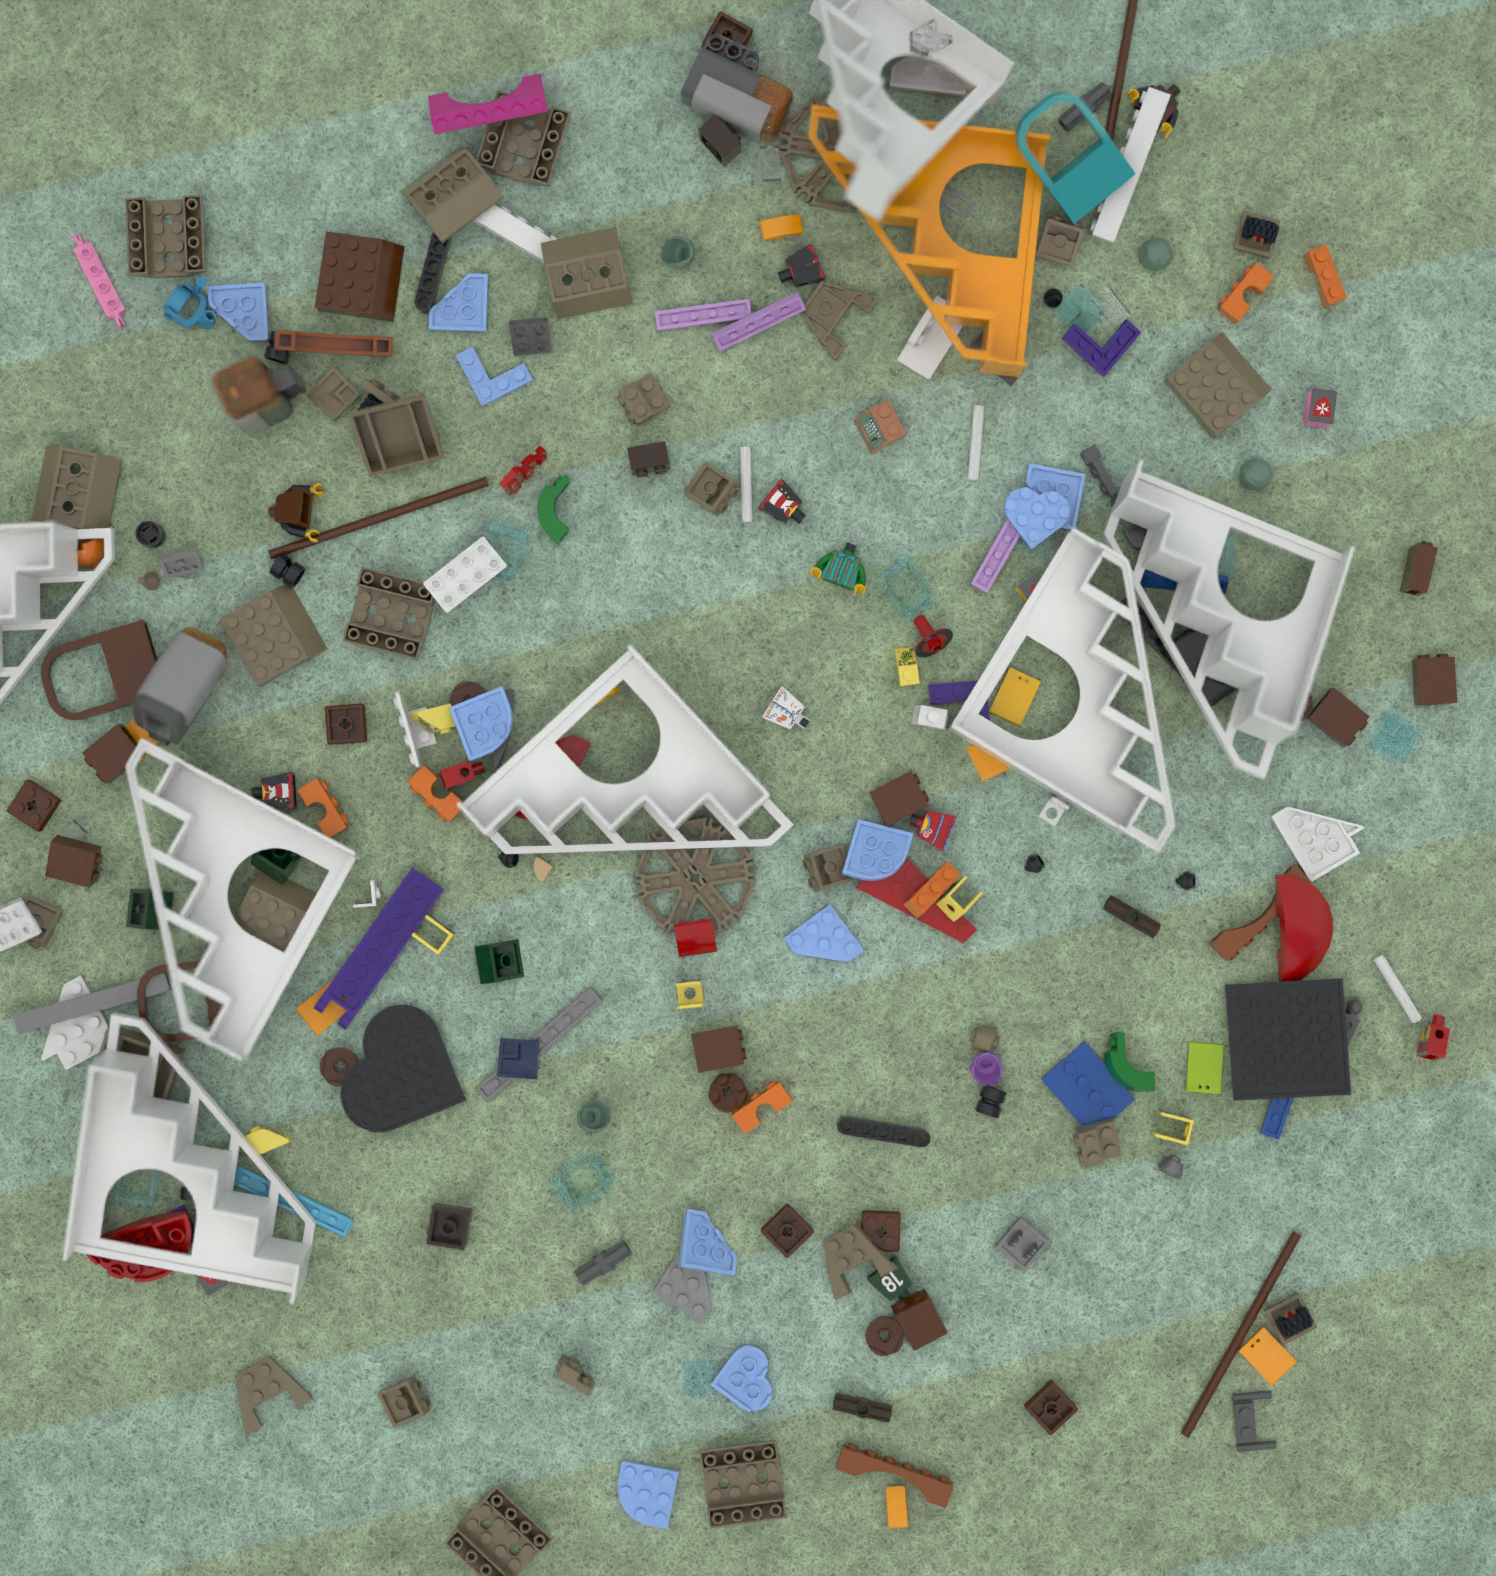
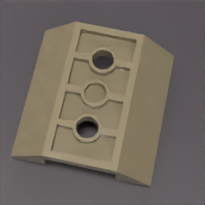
(537, 146)
(456, 198)
(152, 239)
(582, 259)
(90, 490)
(395, 600)
(745, 1497)
(488, 1548)

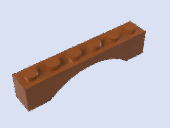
(333, 343)
(1230, 941)
(856, 1461)

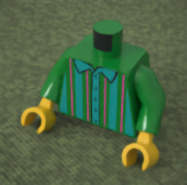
(842, 569)

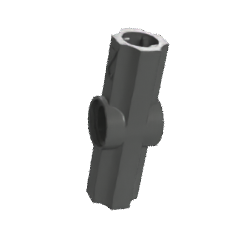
(1092, 100)
(603, 1262)

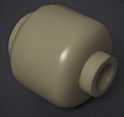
(984, 1039)

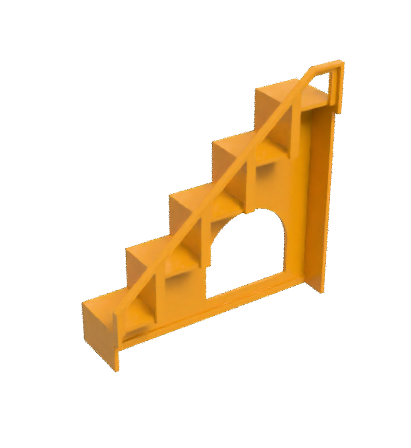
(980, 288)

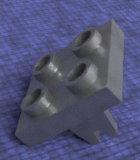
(530, 336)
(1022, 1244)

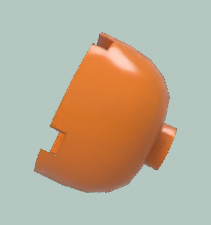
(90, 552)

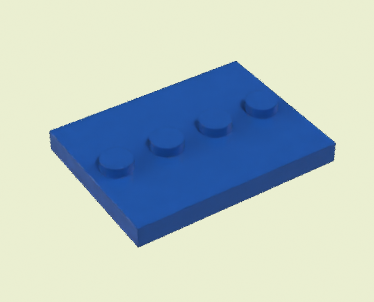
(1087, 1087)

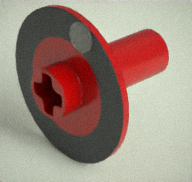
(932, 640)

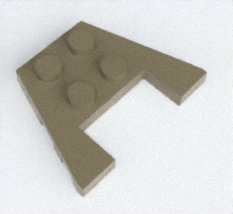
(826, 309)
(849, 1250)
(262, 1383)

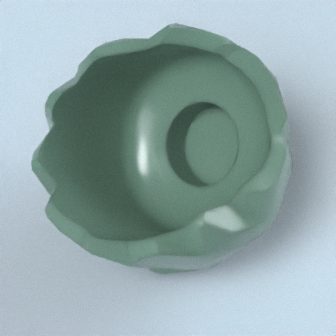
(678, 252)
(1155, 254)
(1255, 474)
(593, 1117)

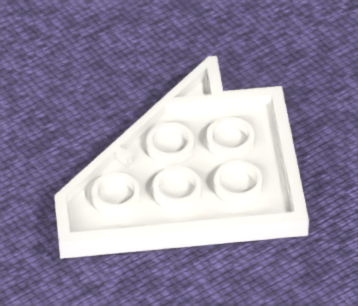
(918, 75)
(1316, 840)
(77, 1037)

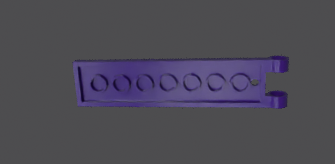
(381, 945)

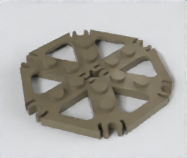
(801, 146)
(687, 893)

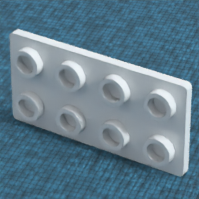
(927, 344)
(464, 574)
(416, 735)
(16, 924)

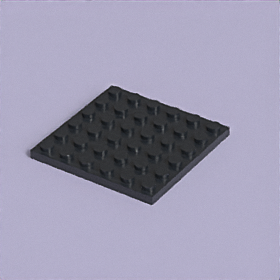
(1288, 1039)

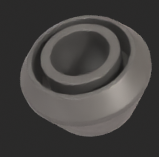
(1171, 1166)

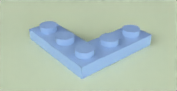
(487, 389)

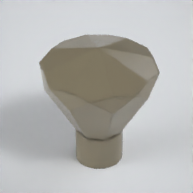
(149, 581)

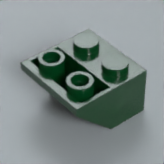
(143, 911)

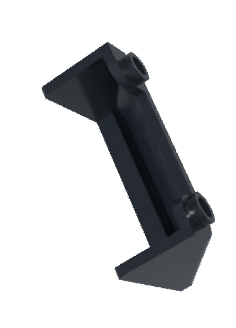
(1191, 646)

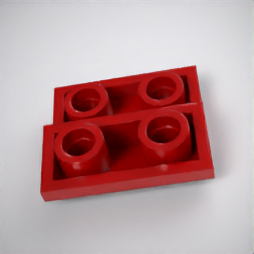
(695, 937)

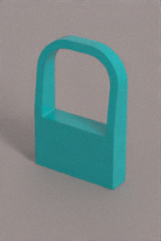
(1087, 177)

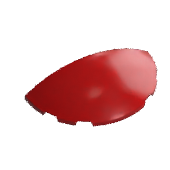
(1304, 927)
(162, 1231)

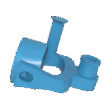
(179, 297)

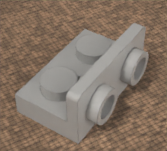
(181, 563)

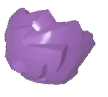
(986, 1068)

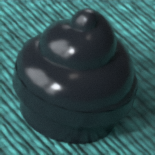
(1053, 298)
(509, 860)
(1034, 864)
(1186, 880)

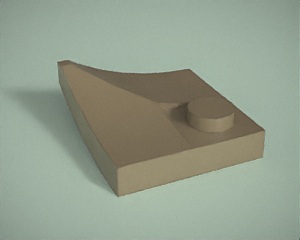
(333, 394)

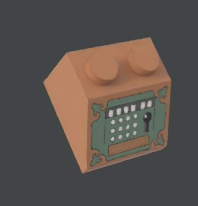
(879, 426)

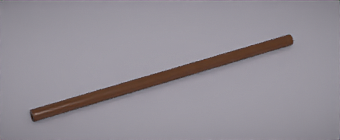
(1121, 68)
(380, 517)
(1240, 1334)

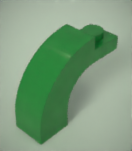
(546, 509)
(1122, 1071)

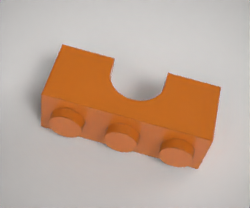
(1322, 265)
(1255, 279)
(423, 783)
(334, 820)
(932, 889)
(774, 1095)

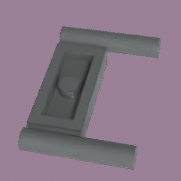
(1245, 1421)

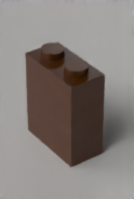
(1418, 568)
(1434, 680)
(1338, 717)
(111, 753)
(899, 798)
(73, 861)
(718, 1048)
(919, 1319)

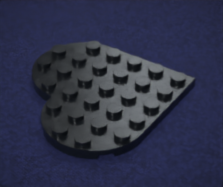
(402, 1072)

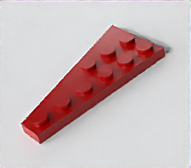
(901, 886)

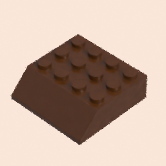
(359, 276)

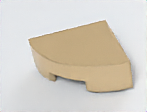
(541, 868)

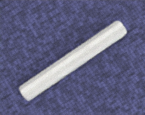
(976, 438)
(746, 492)
(1397, 989)

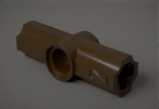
(1142, 923)
(875, 1410)

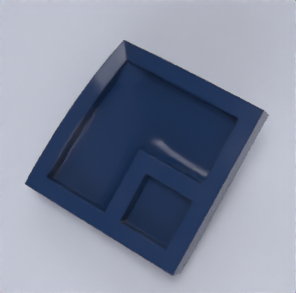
(518, 1058)

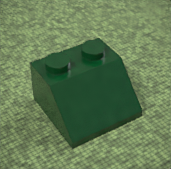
(276, 863)
(499, 961)

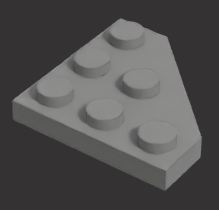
(685, 1290)

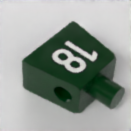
(892, 1284)

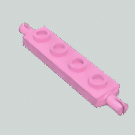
(99, 280)

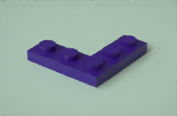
(1101, 358)
(955, 693)

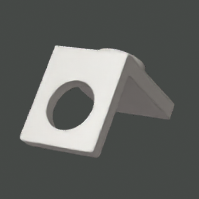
(1057, 803)
(375, 894)

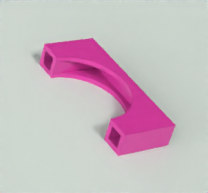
(453, 115)

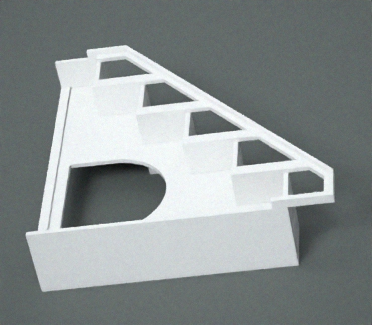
(876, 132)
(36, 556)
(1263, 659)
(1087, 754)
(685, 775)
(216, 837)
(135, 1131)

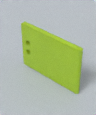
(1204, 1067)

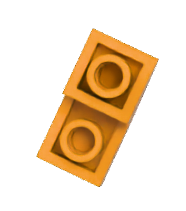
(781, 226)
(897, 1507)

